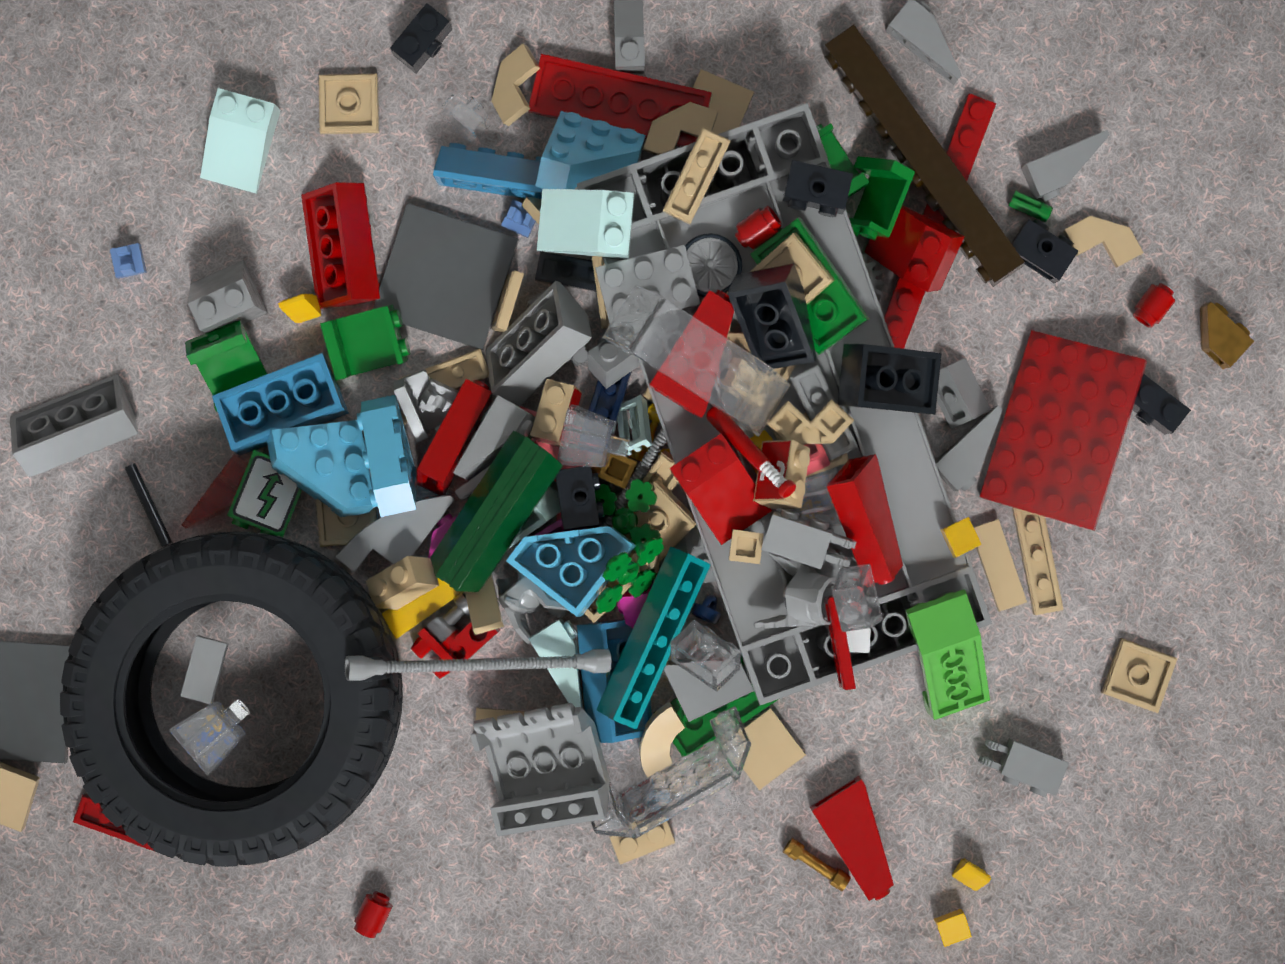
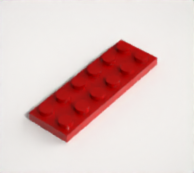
(608, 95)

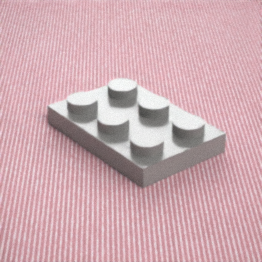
(660, 272)

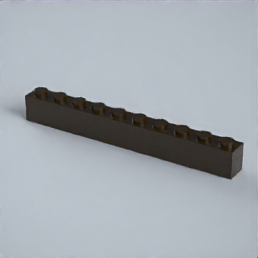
(922, 153)

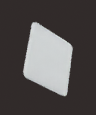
(859, 640)

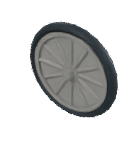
(713, 262)

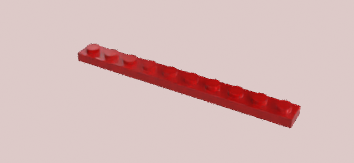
(963, 152)

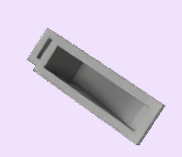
(395, 534)

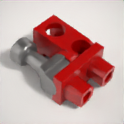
(447, 640)

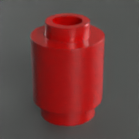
(757, 227)
(1154, 305)
(372, 914)

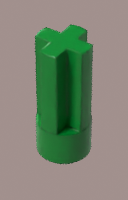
(1030, 206)

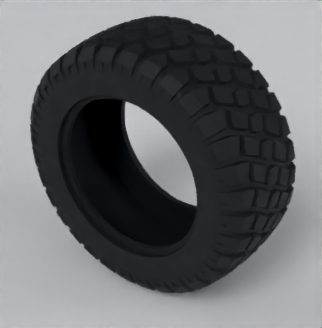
(113, 720)

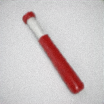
(737, 437)

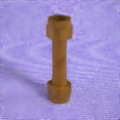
(837, 878)

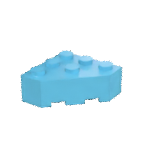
(584, 150)
(388, 456)
(325, 464)
(570, 563)

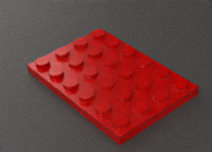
(1063, 429)

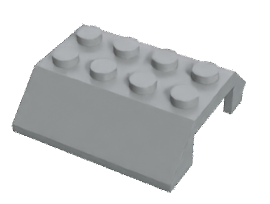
(544, 768)

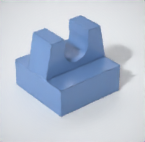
(518, 219)
(128, 260)

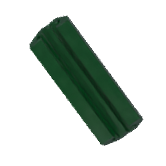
(494, 514)

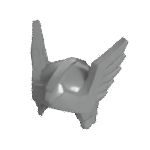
(522, 596)
(801, 596)

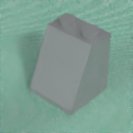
(225, 298)
(699, 698)

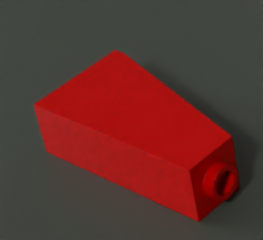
(716, 313)
(453, 437)
(866, 516)
(854, 833)

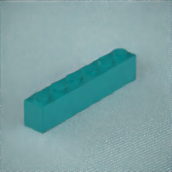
(650, 639)

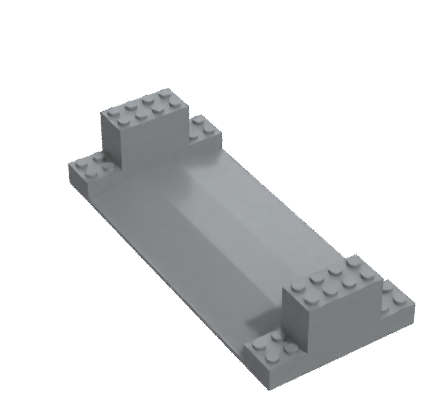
(748, 178)

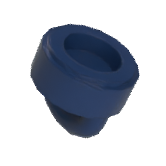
(707, 610)

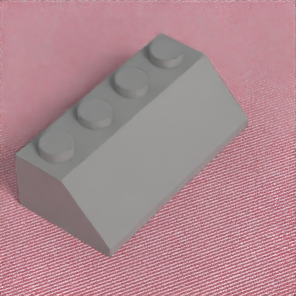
(537, 344)
(72, 426)

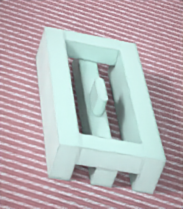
(638, 422)

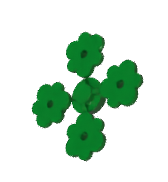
(625, 519)
(625, 571)

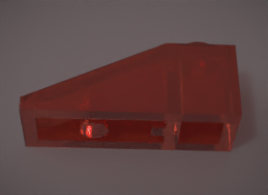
(219, 494)

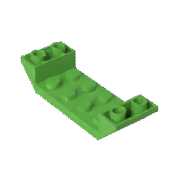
(949, 654)

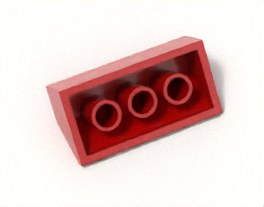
(340, 245)

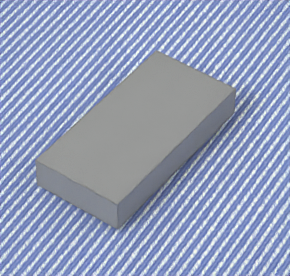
(204, 669)

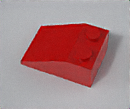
(917, 250)
(719, 488)

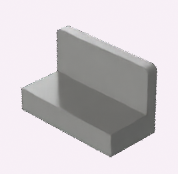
(408, 393)
(960, 394)

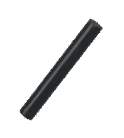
(148, 505)

